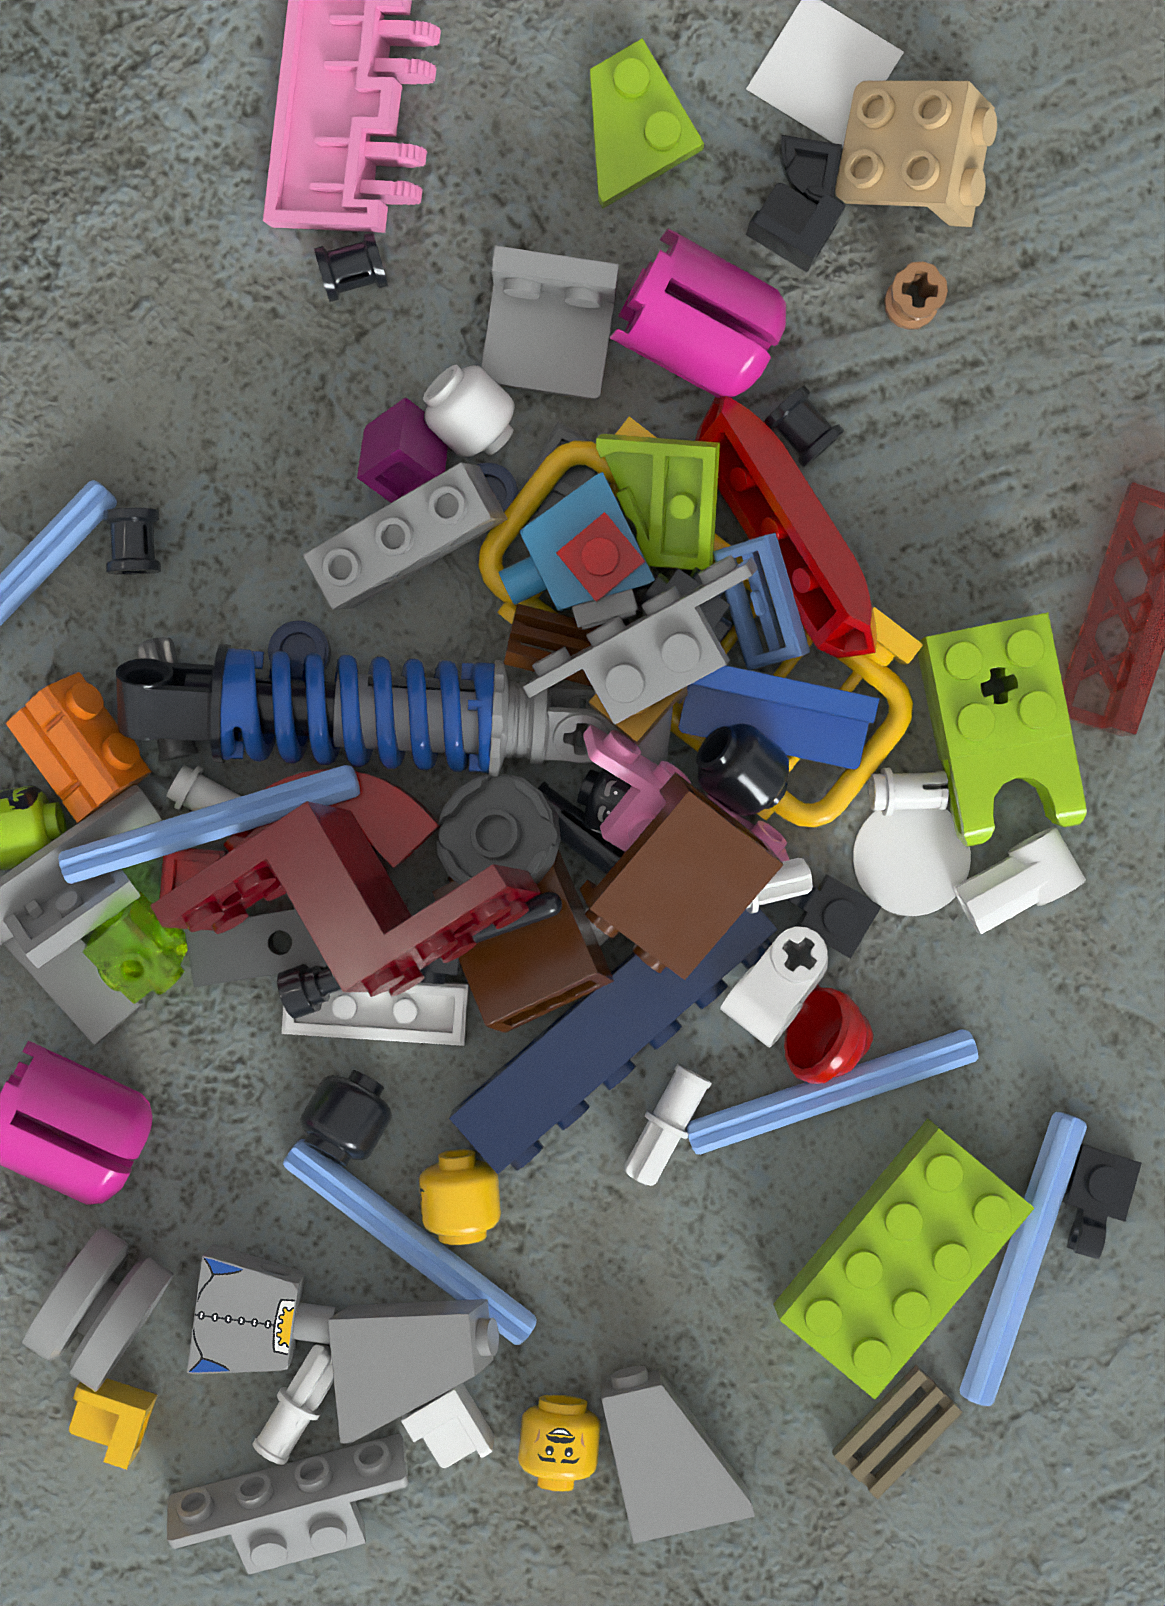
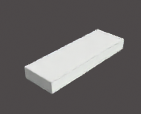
(418, 1015)

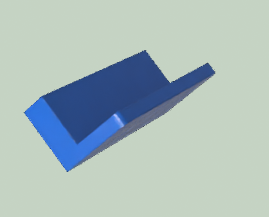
(794, 714)

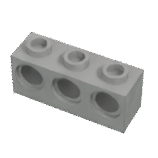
(405, 536)

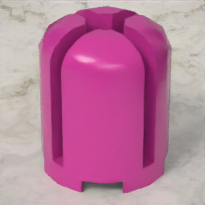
(702, 318)
(71, 1126)

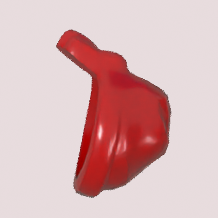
(826, 1036)

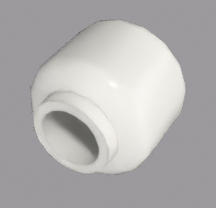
(469, 411)

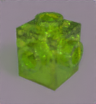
(137, 952)

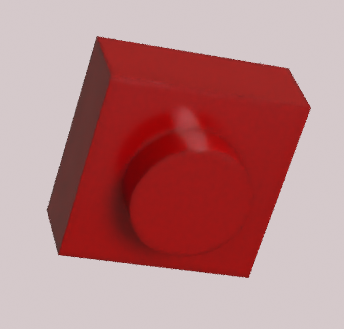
(600, 557)

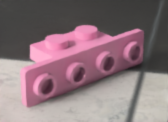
(643, 800)

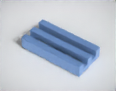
(782, 598)

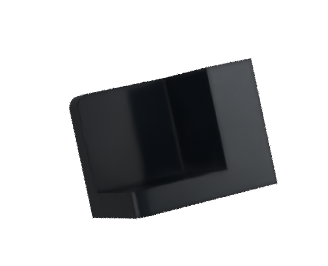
(795, 225)

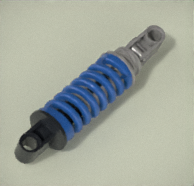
(467, 718)

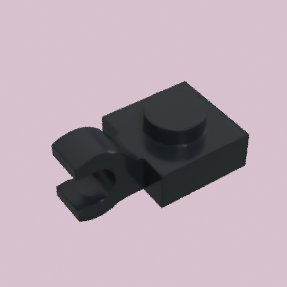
(836, 914)
(1100, 1189)

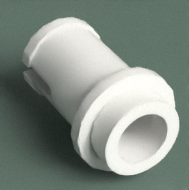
(197, 791)
(907, 791)

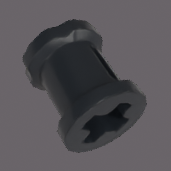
(351, 267)
(803, 426)
(132, 541)

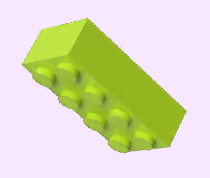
(901, 1258)

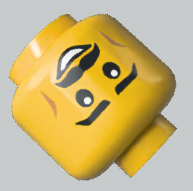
(559, 1441)

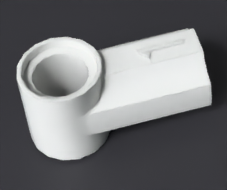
(1032, 874)

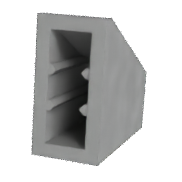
(403, 1357)
(666, 1460)

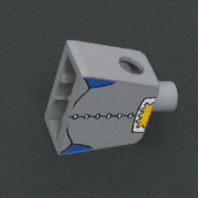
(251, 1315)

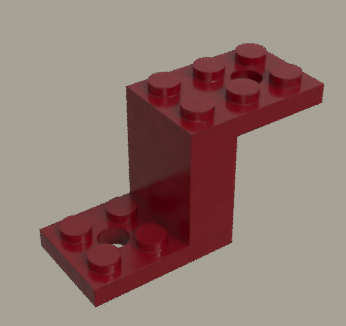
(345, 900)

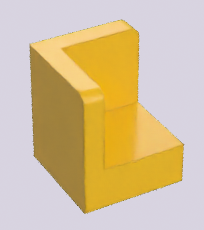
(113, 1417)

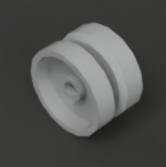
(94, 1305)

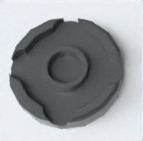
(499, 824)

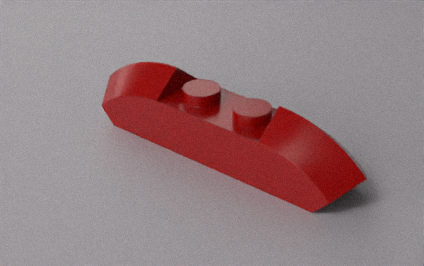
(774, 497)

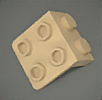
(917, 147)

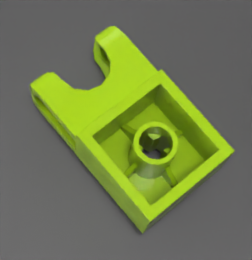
(1015, 739)

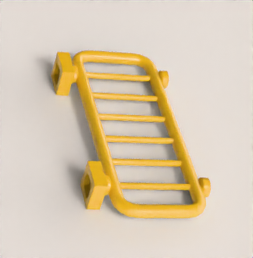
(892, 640)

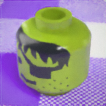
(27, 824)

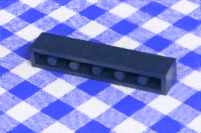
(594, 1046)

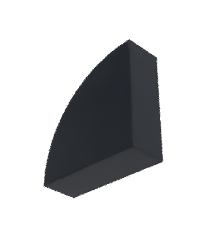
(810, 166)

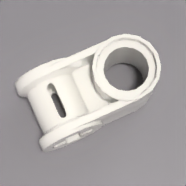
(770, 993)

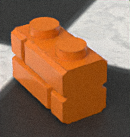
(78, 745)

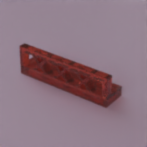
(1146, 633)

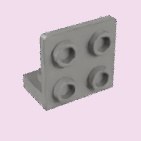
(549, 322)

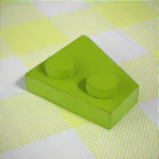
(636, 123)
(668, 495)

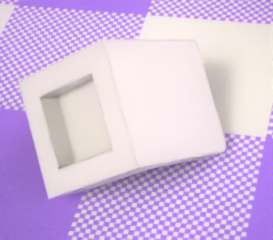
(450, 1427)

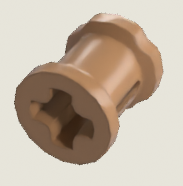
(931, 286)

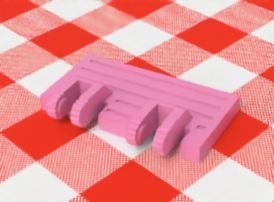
(329, 102)

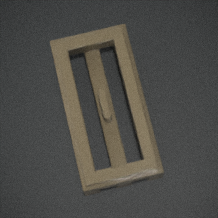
(913, 1448)

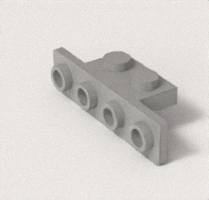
(652, 655)
(52, 914)
(291, 1507)

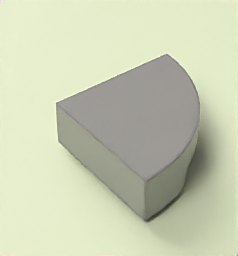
(621, 605)

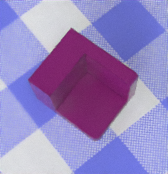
(400, 452)

